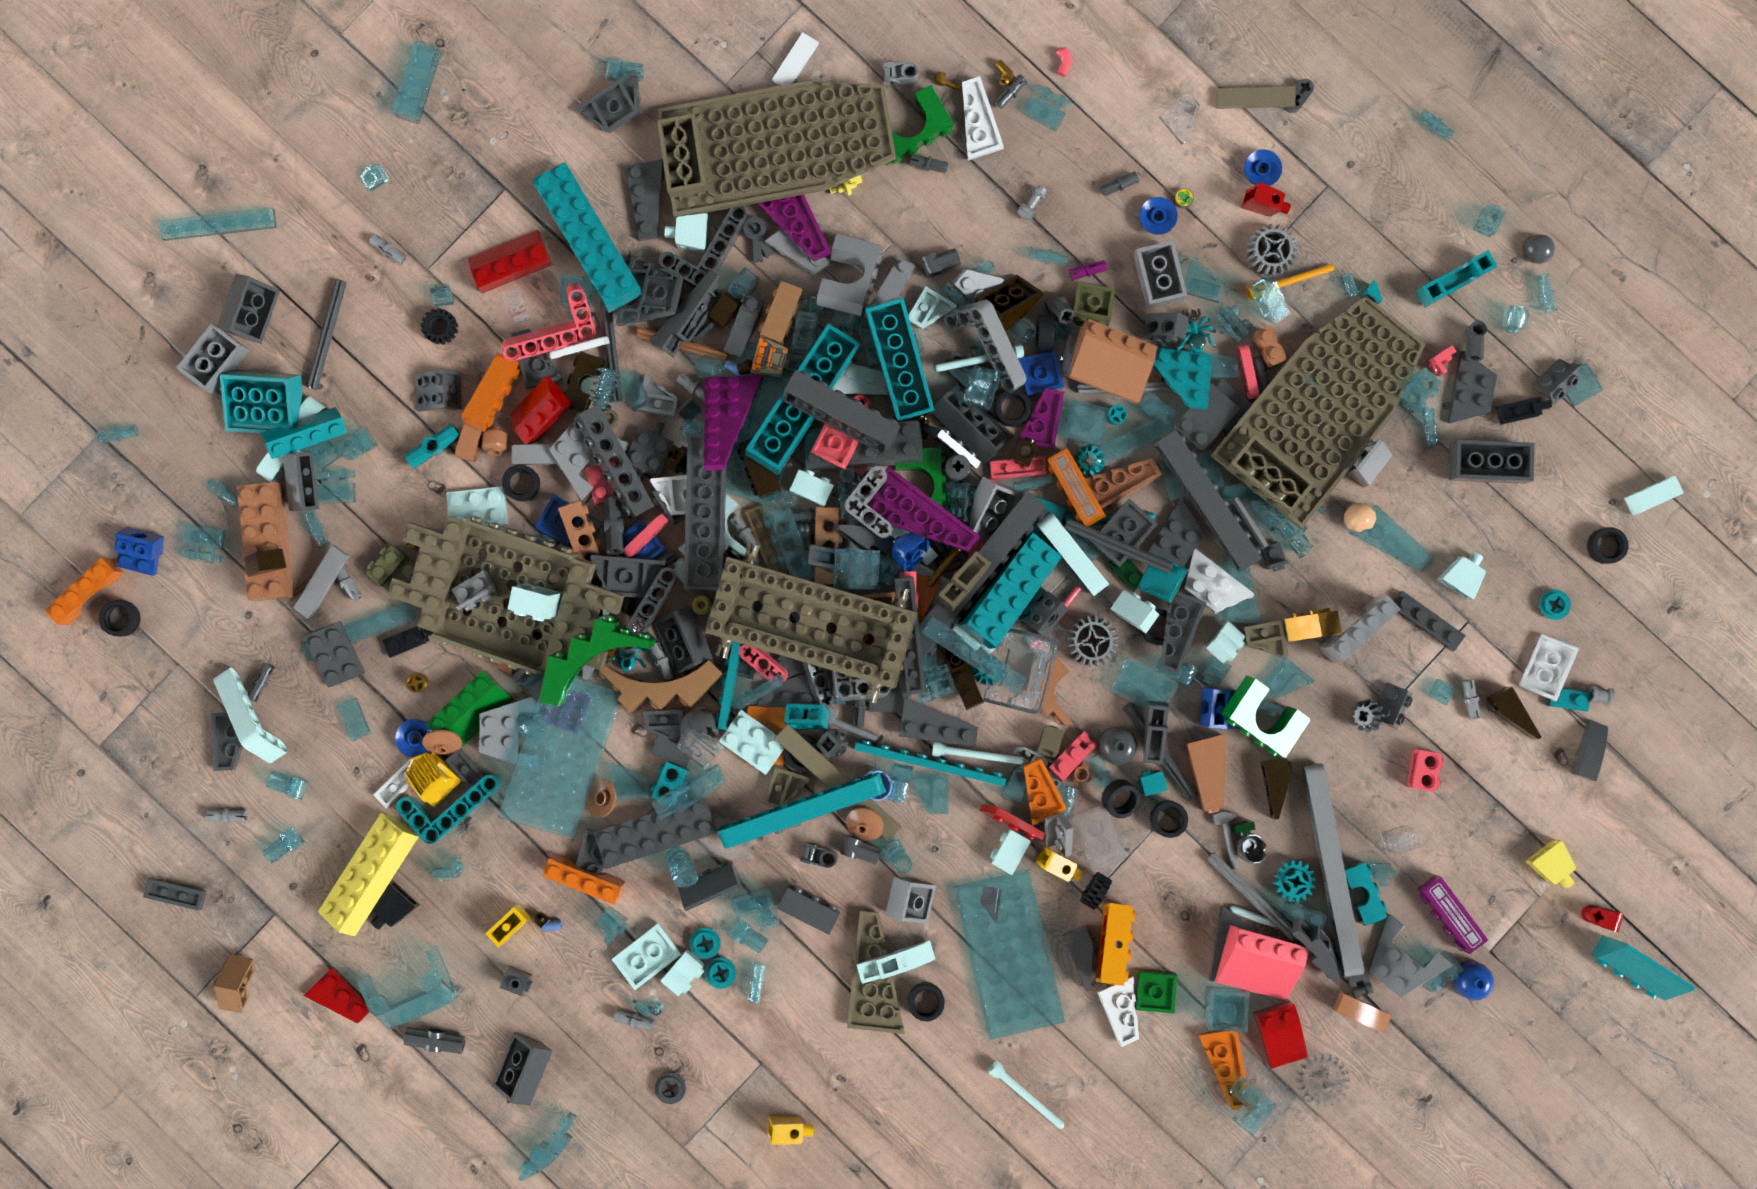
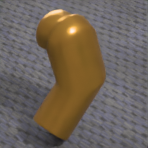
(1006, 73)

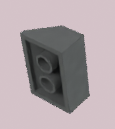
(682, 640)
(711, 885)
(521, 1069)

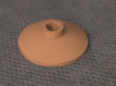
(442, 742)
(601, 798)
(866, 818)

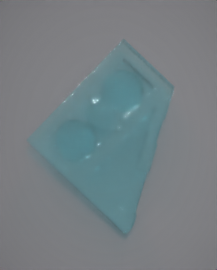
(1286, 679)

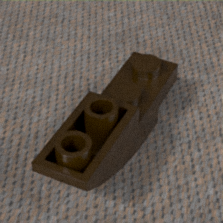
(962, 679)

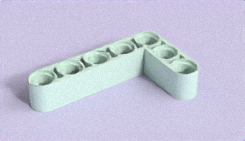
(245, 719)

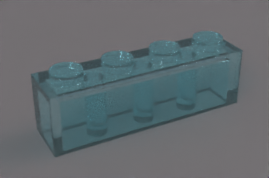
(416, 82)

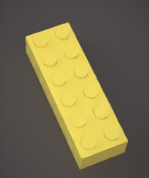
(367, 874)

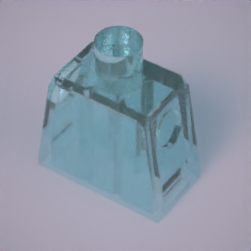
(588, 288)

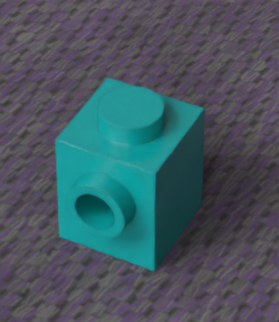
(1151, 782)

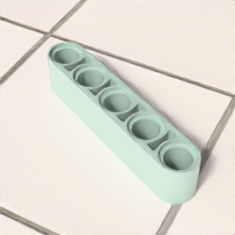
(274, 468)
(1072, 553)

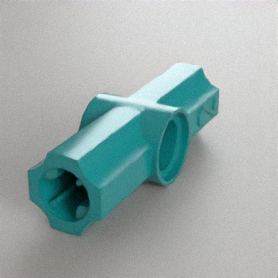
(422, 452)

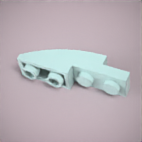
(896, 962)

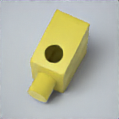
(1553, 864)

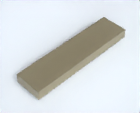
(1256, 97)

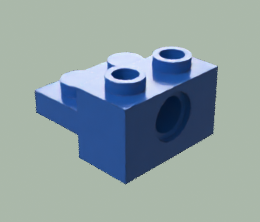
(138, 550)
(1212, 704)

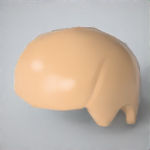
(1359, 517)

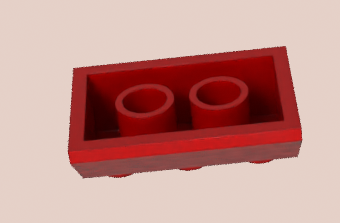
(539, 411)

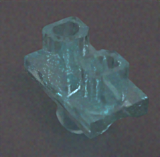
(1232, 324)

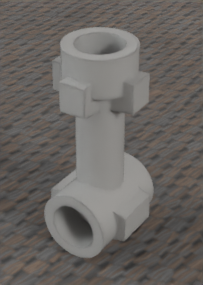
(1027, 211)

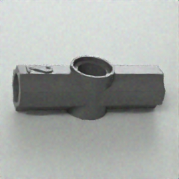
(613, 526)
(434, 1040)

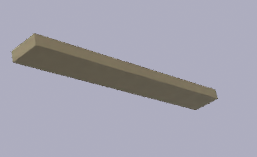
(828, 773)

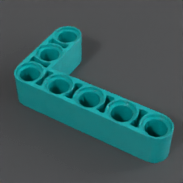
(452, 812)

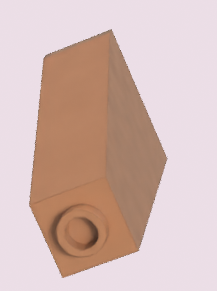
(1208, 770)

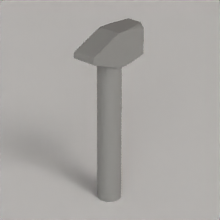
(848, 727)
(1224, 818)

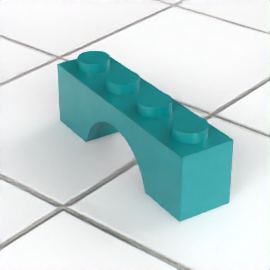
(1456, 279)
(325, 426)

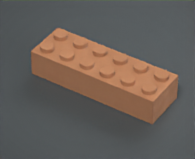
(265, 529)

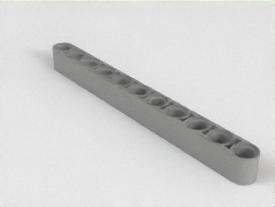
(1332, 870)

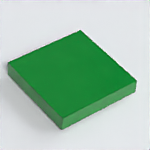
(1156, 991)

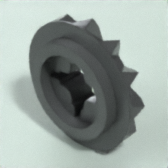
(668, 1097)

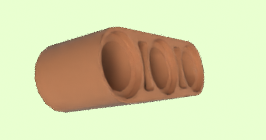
(469, 443)

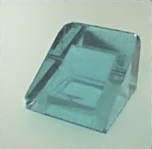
(373, 177)

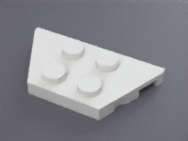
(672, 492)
(1214, 585)

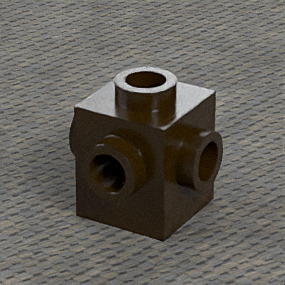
(677, 459)

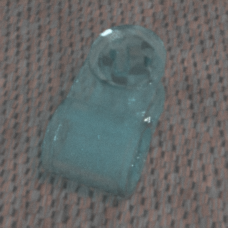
(359, 443)
(1014, 787)
(897, 854)

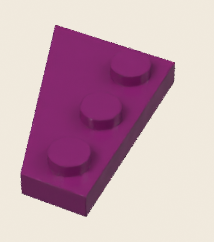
(1045, 419)

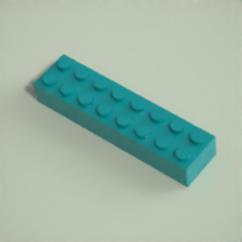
(587, 237)
(786, 424)

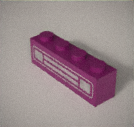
(1452, 914)

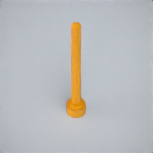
(1296, 278)

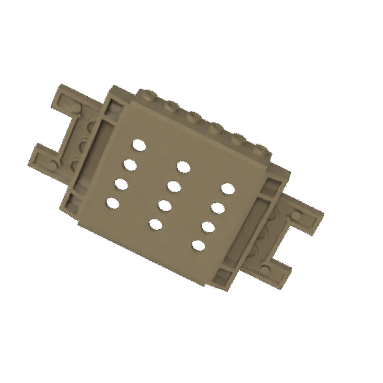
(450, 559)

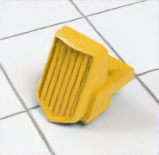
(431, 778)

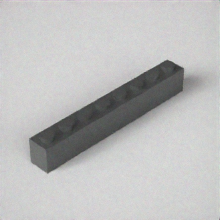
(1208, 501)

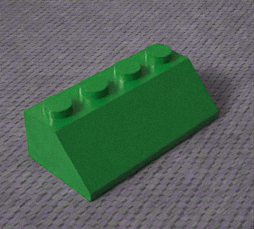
(463, 711)

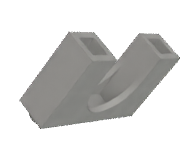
(852, 296)
(1375, 615)

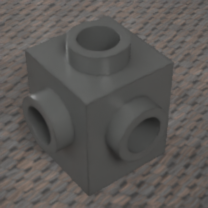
(833, 743)

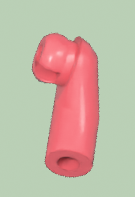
(1064, 54)

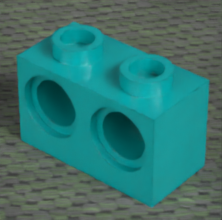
(807, 716)
(664, 779)

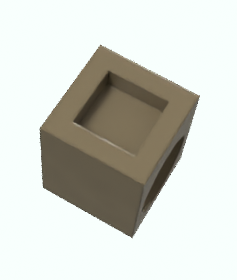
(1050, 741)

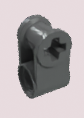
(817, 855)

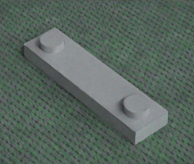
(894, 281)

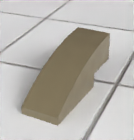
(963, 581)

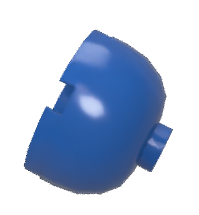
(908, 549)
(1475, 981)

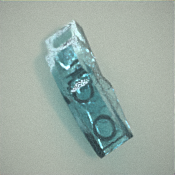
(1274, 520)
(689, 793)
(547, 1152)

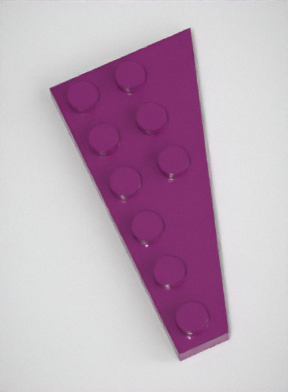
(799, 223)
(725, 411)
(915, 512)

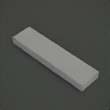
(321, 581)

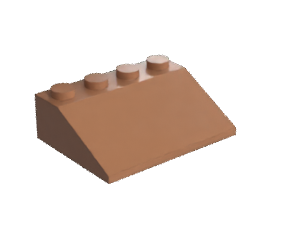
(1112, 361)

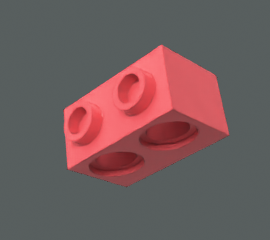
(1419, 769)

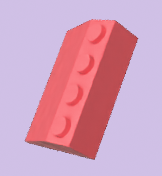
(1261, 963)

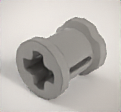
(1601, 695)

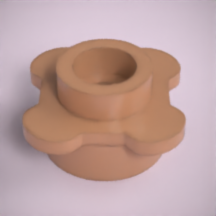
(1085, 777)

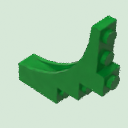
(563, 669)

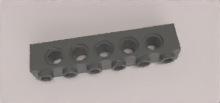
(614, 451)

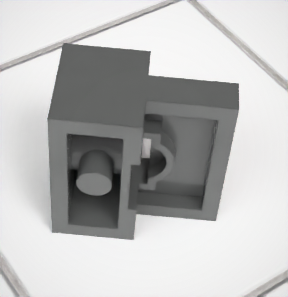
(1043, 612)

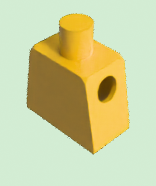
(1058, 864)
(781, 1129)

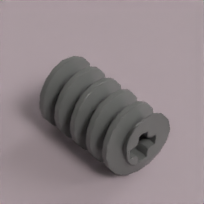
(964, 466)

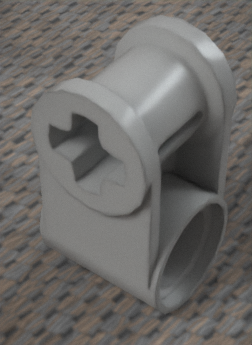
(898, 73)

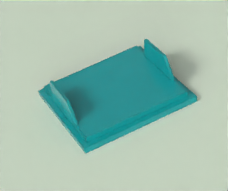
(1162, 584)

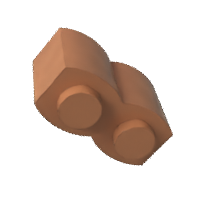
(1266, 343)

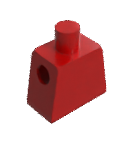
(1265, 200)

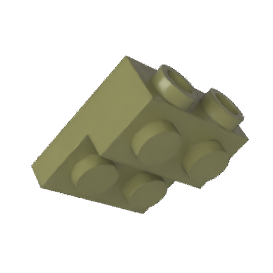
(1093, 303)
(390, 565)

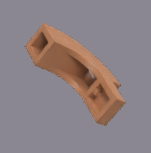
(1050, 705)

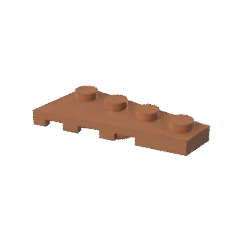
(1121, 482)

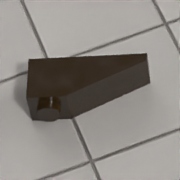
(1509, 707)
(1276, 780)

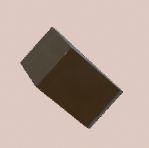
(724, 309)
(264, 562)

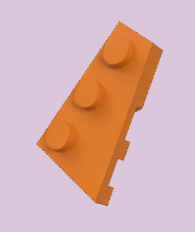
(1042, 792)

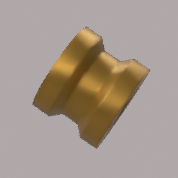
(412, 683)

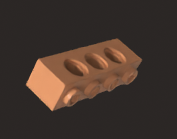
(567, 513)
(823, 516)

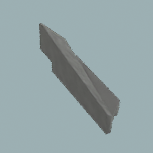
(689, 315)

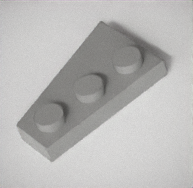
(789, 248)

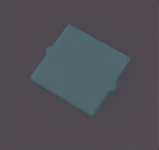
(1586, 387)

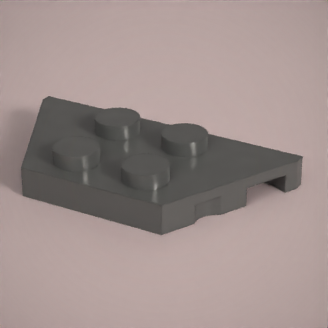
(614, 104)
(1472, 390)
(1177, 536)
(626, 575)
(1226, 919)

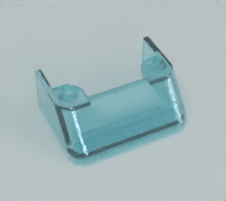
(438, 993)

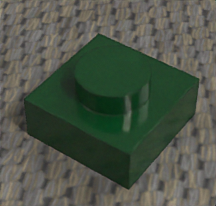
(1243, 828)

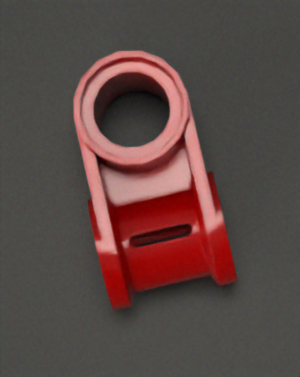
(1603, 917)

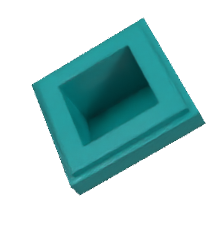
(1373, 292)

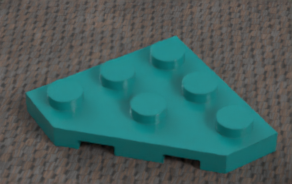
(1186, 375)

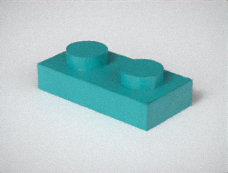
(1572, 700)

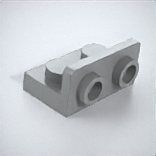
(473, 590)
(1059, 833)

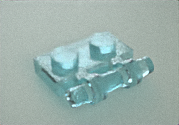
(1045, 113)
(335, 493)
(204, 537)

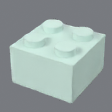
(534, 601)

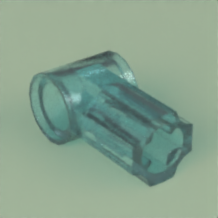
(618, 68)
(1154, 407)
(1185, 676)
(900, 779)
(291, 786)
(287, 842)
(743, 933)

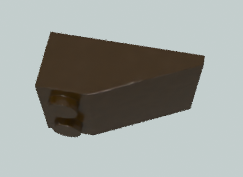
(1012, 300)

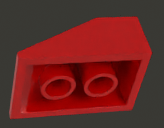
(1281, 1034)

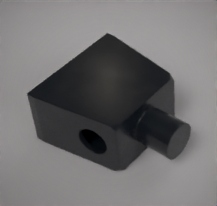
(393, 906)

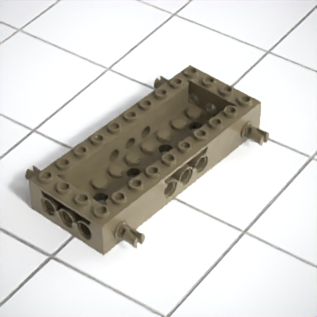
(808, 639)

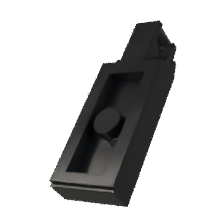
(1521, 410)
(406, 641)

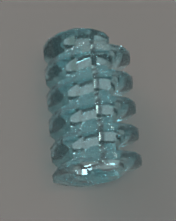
(604, 386)
(681, 867)

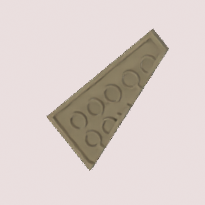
(873, 1003)

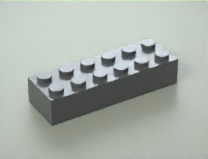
(841, 412)
(904, 450)

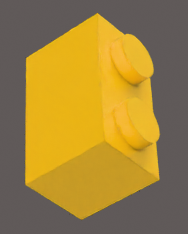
(508, 925)

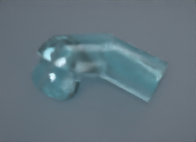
(649, 1011)

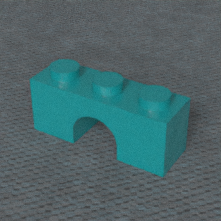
(1370, 908)

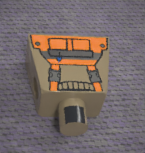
(771, 359)

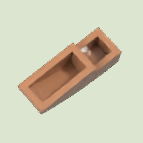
(1362, 1012)

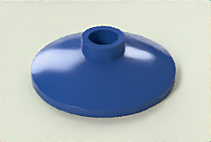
(1268, 161)
(1163, 208)
(404, 737)

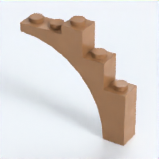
(635, 691)

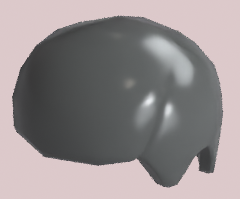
(1539, 248)
(1251, 848)

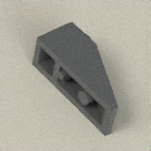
(744, 325)
(1081, 951)

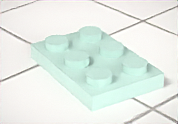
(483, 503)
(752, 742)
(646, 956)

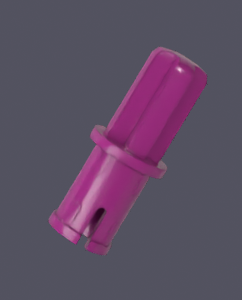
(1088, 269)

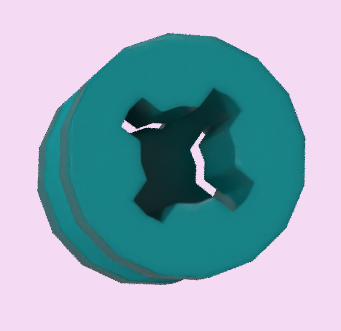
(1119, 412)

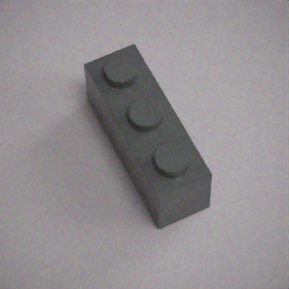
(300, 481)
(809, 909)

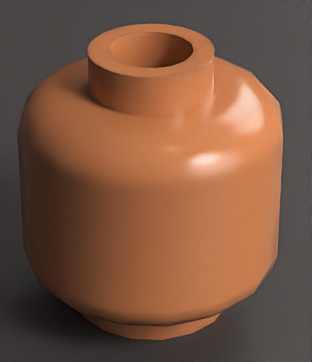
(494, 441)

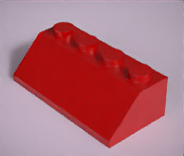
(509, 261)

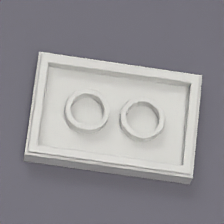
(1548, 667)

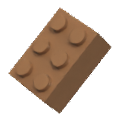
(781, 313)

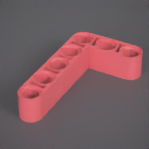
(555, 332)

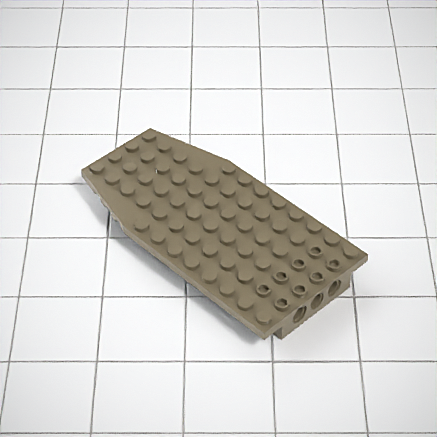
(772, 143)
(1303, 441)

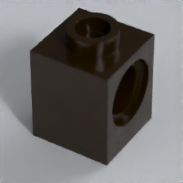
(1022, 460)

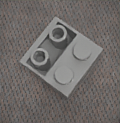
(1370, 463)

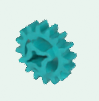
(1292, 888)

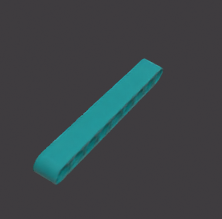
(801, 810)

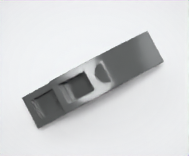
(1320, 945)

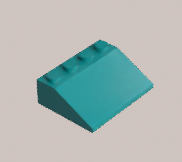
(260, 400)
(1639, 969)

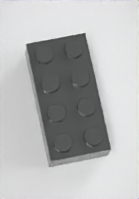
(1491, 461)

